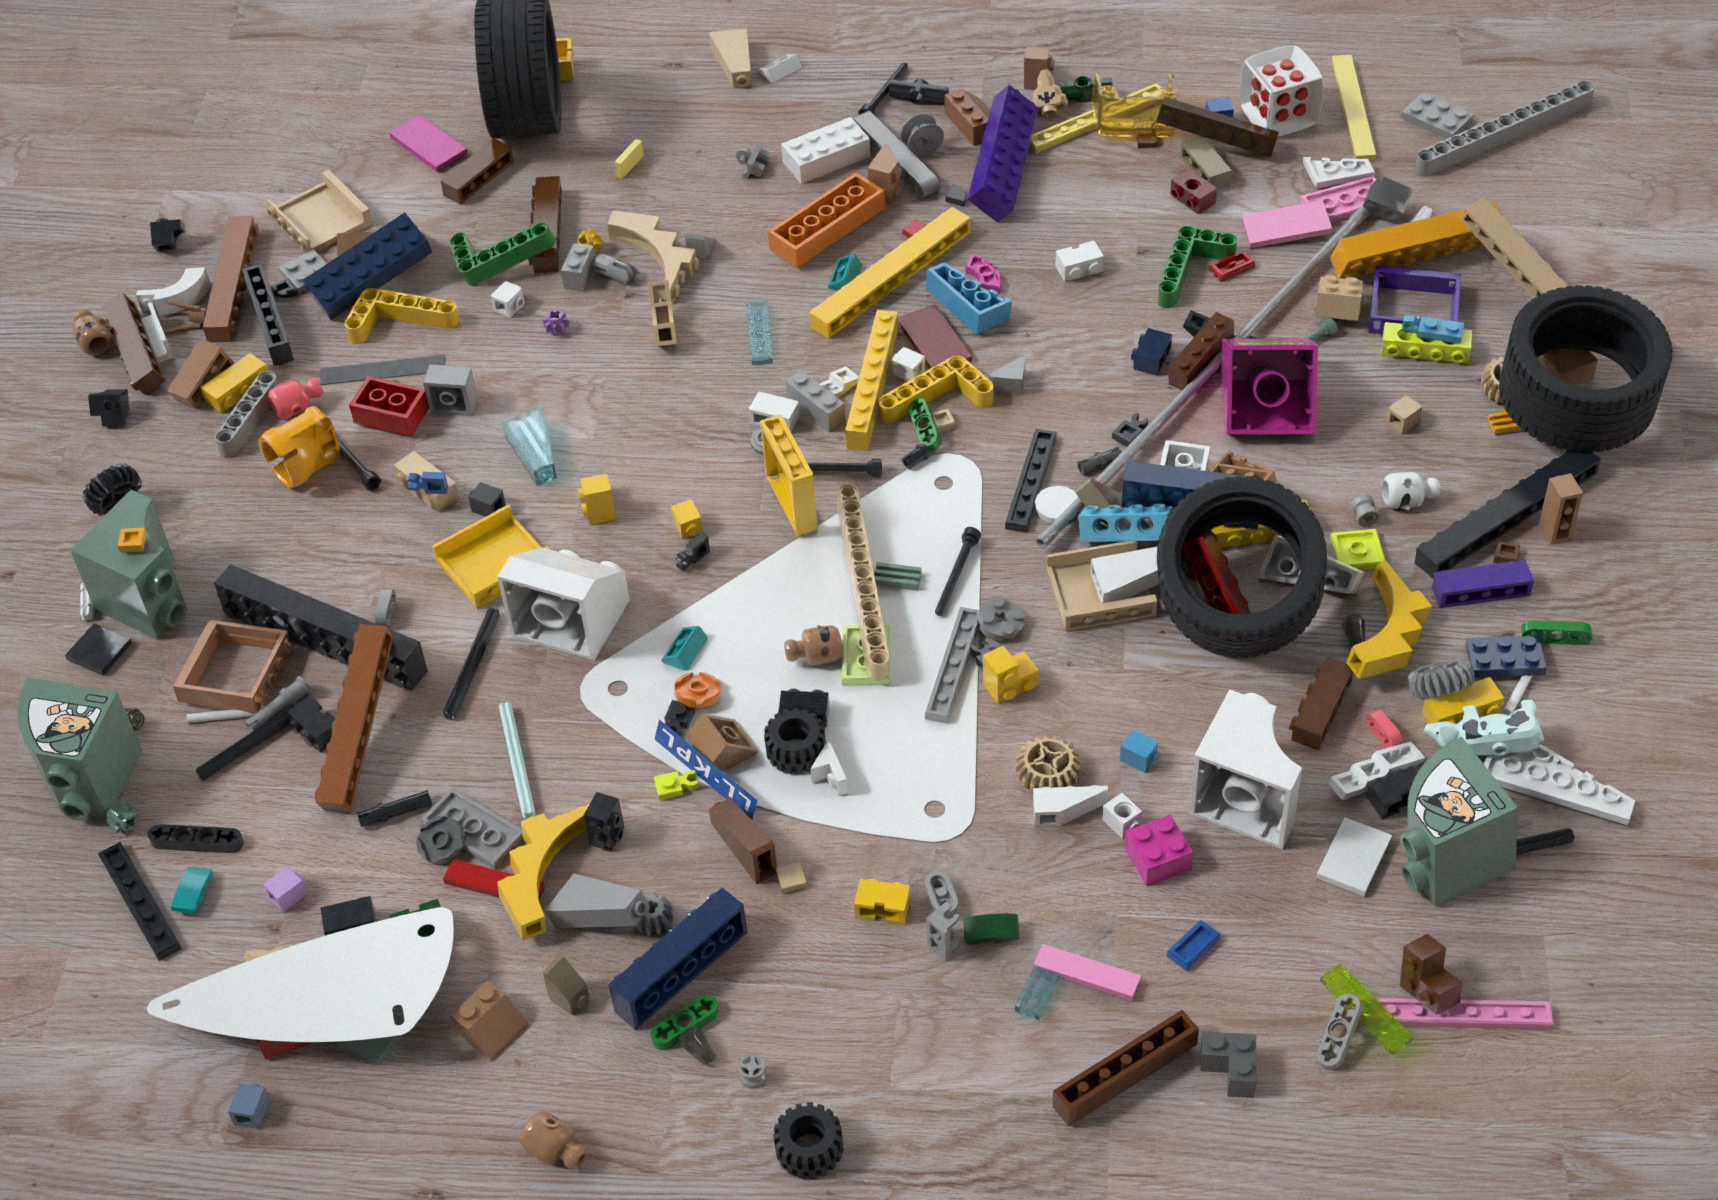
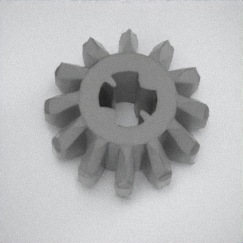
(657, 916)

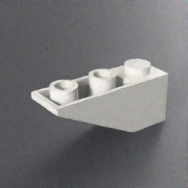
(1065, 804)

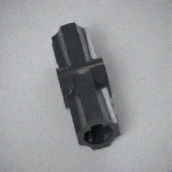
(918, 91)

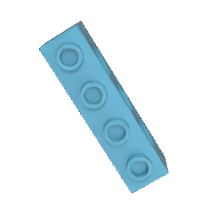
(1093, 531)

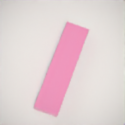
(1088, 972)

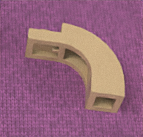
(662, 313)

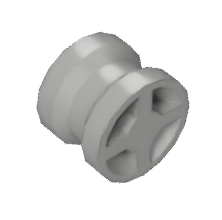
(749, 1065)

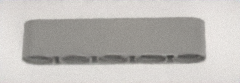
(245, 415)

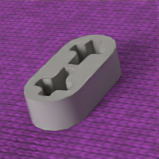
(385, 607)

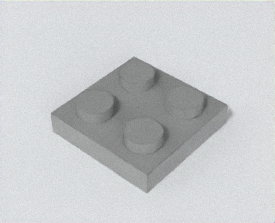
(300, 268)

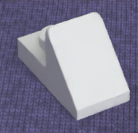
(828, 767)

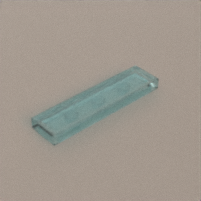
(759, 333)

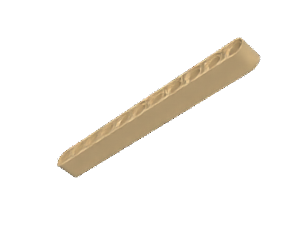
(863, 582)

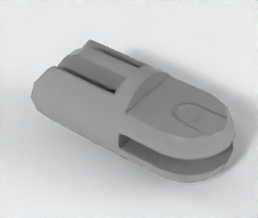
(614, 268)

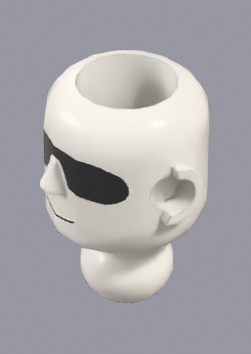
(1408, 490)

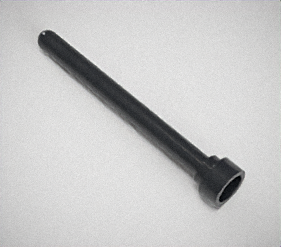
(884, 90)
(871, 467)
(369, 479)
(969, 539)

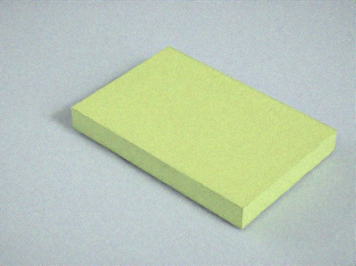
(853, 660)

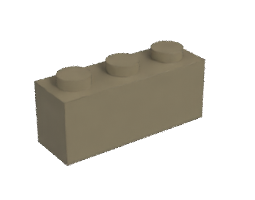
(1206, 162)

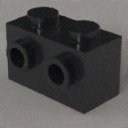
(604, 821)

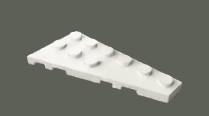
(1555, 779)

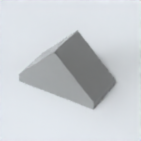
(702, 245)
(1010, 377)

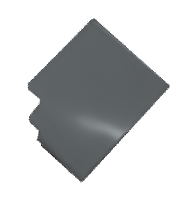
(1387, 199)

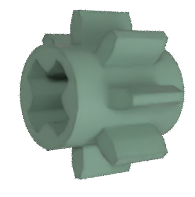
(122, 817)

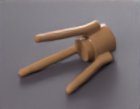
(195, 313)

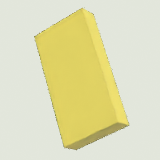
(629, 158)

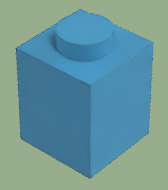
(1139, 751)

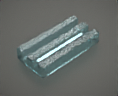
(1043, 975)

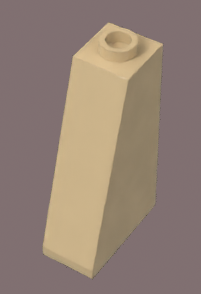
(732, 54)

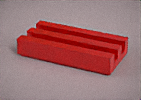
(1234, 267)

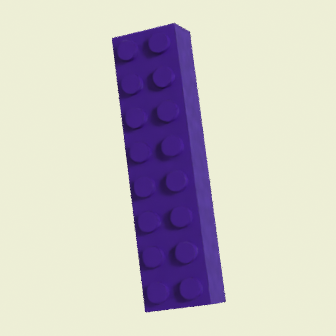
(1003, 153)

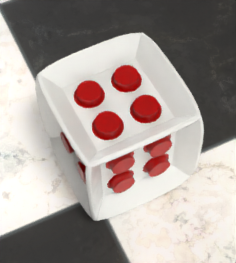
(1281, 90)

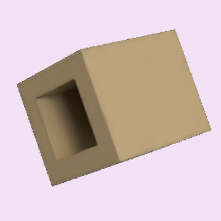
(1404, 414)

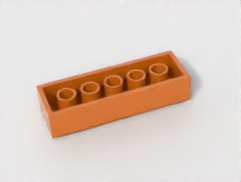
(826, 220)

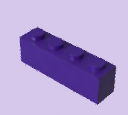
(1482, 583)

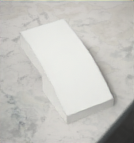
(840, 381)

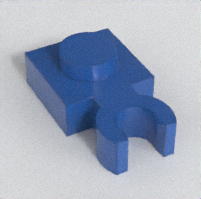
(429, 481)

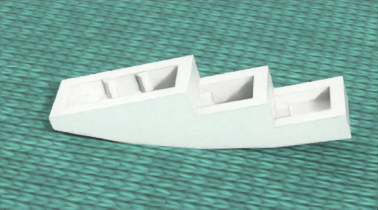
(1380, 765)

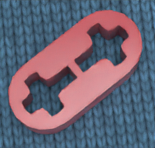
(1383, 728)

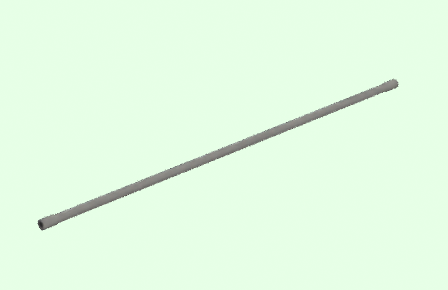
(1355, 220)

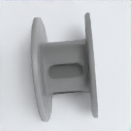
(922, 134)

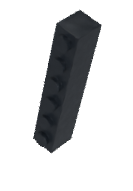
(268, 315)

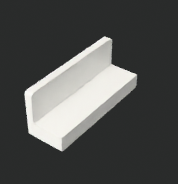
(157, 336)

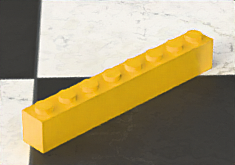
(872, 380)

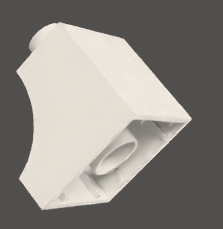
(1243, 774)

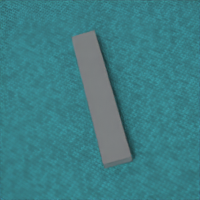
(953, 666)

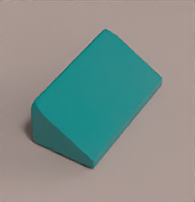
(845, 271)
(685, 647)

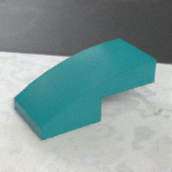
(191, 889)

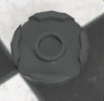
(441, 840)

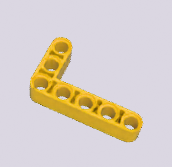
(397, 306)
(935, 382)

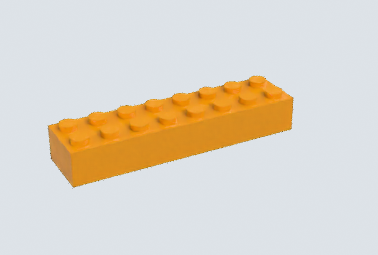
(1403, 244)

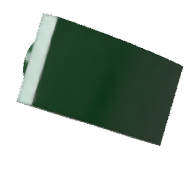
(988, 927)

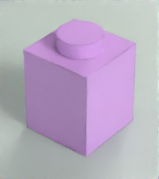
(285, 888)

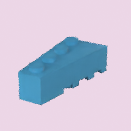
(967, 299)

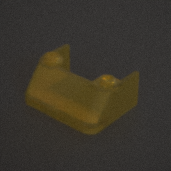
(1129, 114)

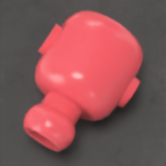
(293, 398)

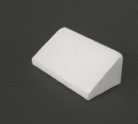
(780, 68)

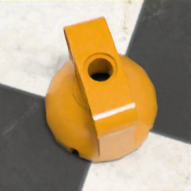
(303, 443)

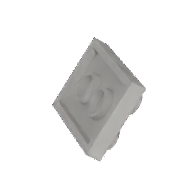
(1437, 115)

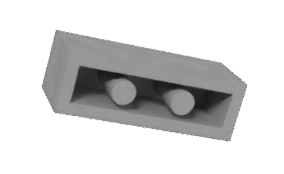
(815, 401)

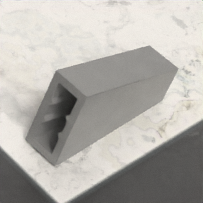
(596, 904)

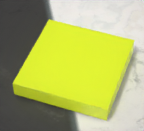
(1358, 548)

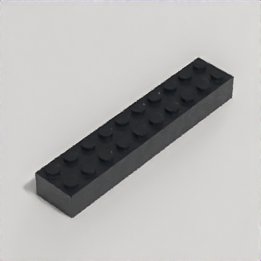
(312, 623)

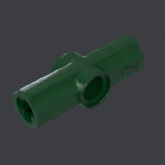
(1081, 88)

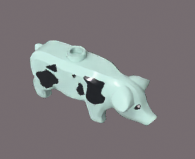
(1492, 733)

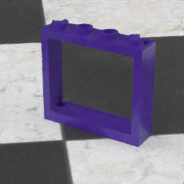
(1414, 281)

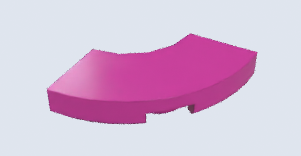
(984, 272)

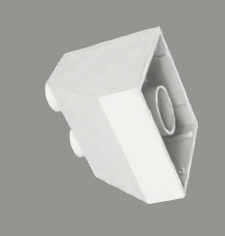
(562, 600)

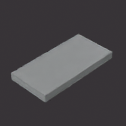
(486, 833)

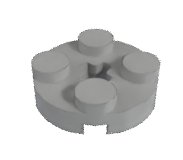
(1003, 608)

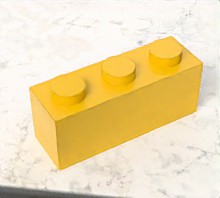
(232, 383)
(1449, 708)

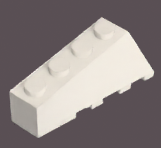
(1283, 566)

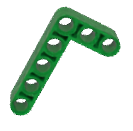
(1187, 243)
(500, 256)

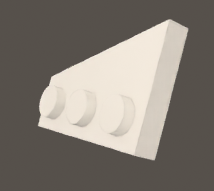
(1331, 173)

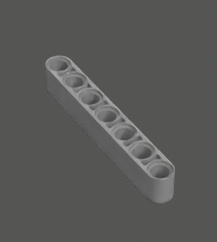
(911, 169)

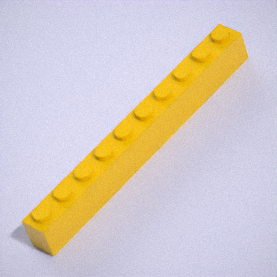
(889, 272)

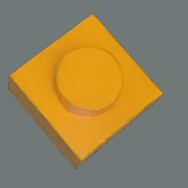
(132, 540)

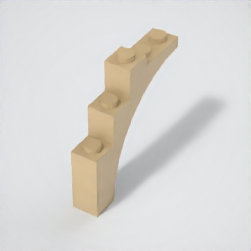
(648, 234)

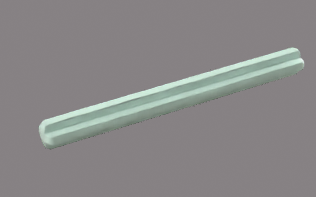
(517, 760)

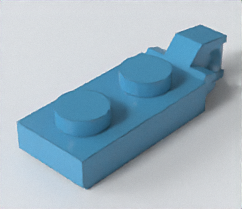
(1434, 328)

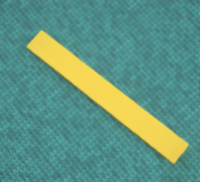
(1353, 107)
(1076, 126)

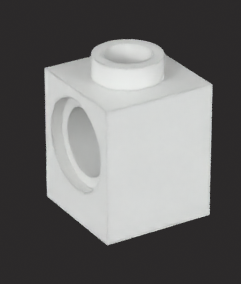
(907, 364)
(1116, 810)

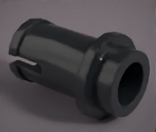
(917, 455)

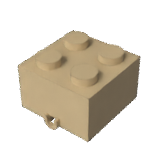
(1339, 298)

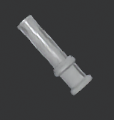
(286, 698)

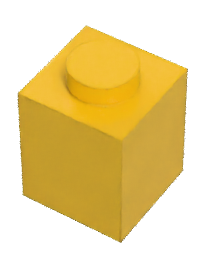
(687, 519)

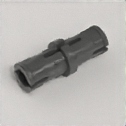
(1099, 460)

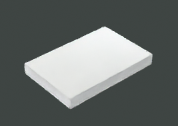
(1354, 856)

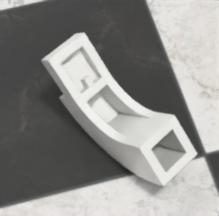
(187, 290)

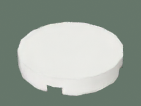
(1053, 502)

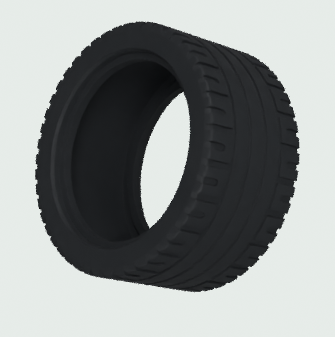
(517, 67)
(1594, 322)
(1242, 501)

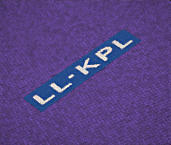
(704, 768)

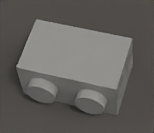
(578, 267)

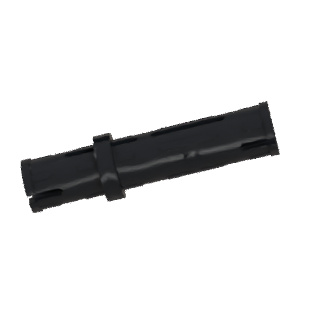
(394, 808)

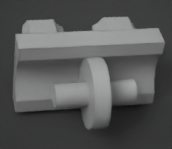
(747, 157)

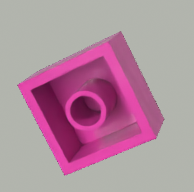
(1158, 850)

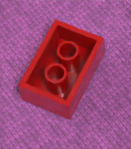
(389, 406)

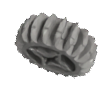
(1441, 678)

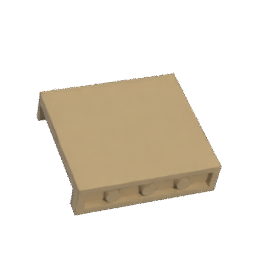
(320, 214)
(1077, 595)

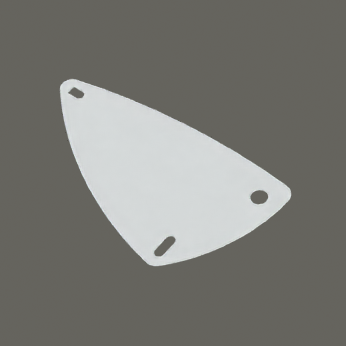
(324, 987)

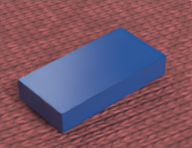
(1193, 945)

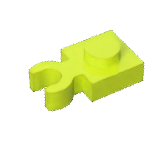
(671, 784)

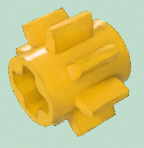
(591, 238)

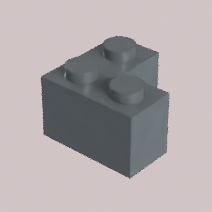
(1231, 1055)

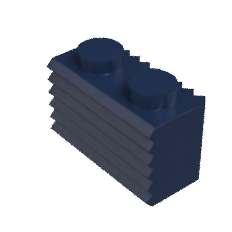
(1151, 351)

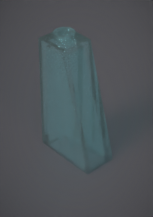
(531, 443)

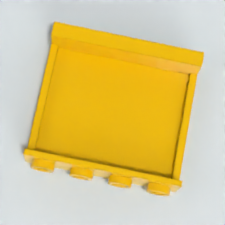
(479, 553)

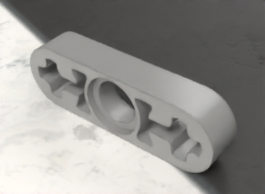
(1326, 1046)

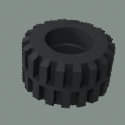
(789, 726)
(804, 1121)

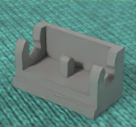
(940, 931)

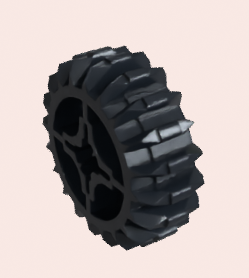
(110, 487)

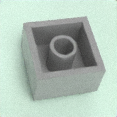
(450, 390)

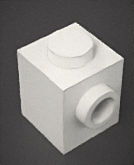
(507, 299)

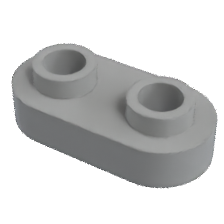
(944, 893)

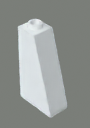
(1124, 574)

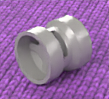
(1365, 510)

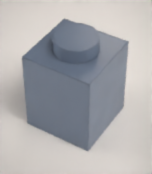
(249, 1105)

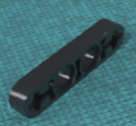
(194, 842)

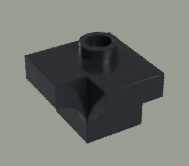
(165, 233)
(110, 405)

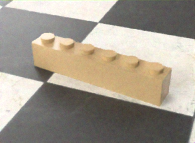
(1510, 248)

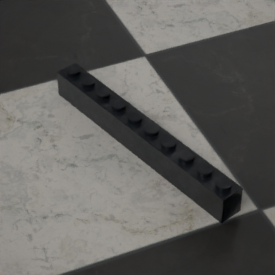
(1500, 514)

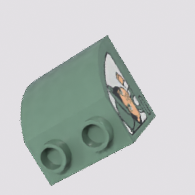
(78, 744)
(1457, 826)

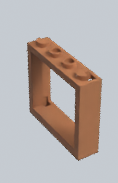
(248, 635)

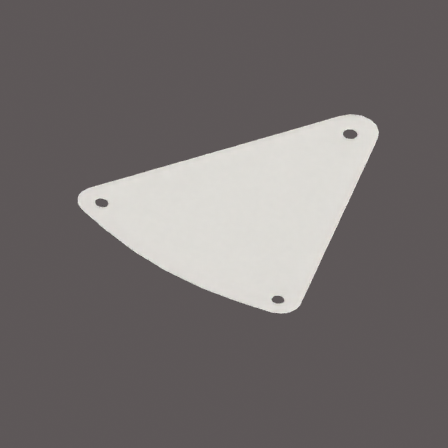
(878, 732)

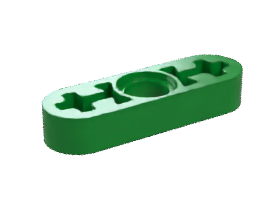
(918, 420)
(1572, 632)
(686, 1012)

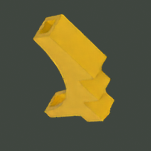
(1391, 646)
(529, 864)

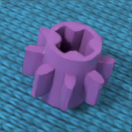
(556, 322)

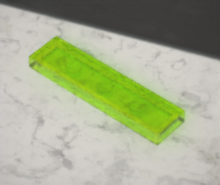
(1374, 1015)

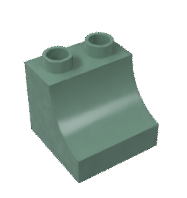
(131, 585)

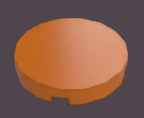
(697, 690)

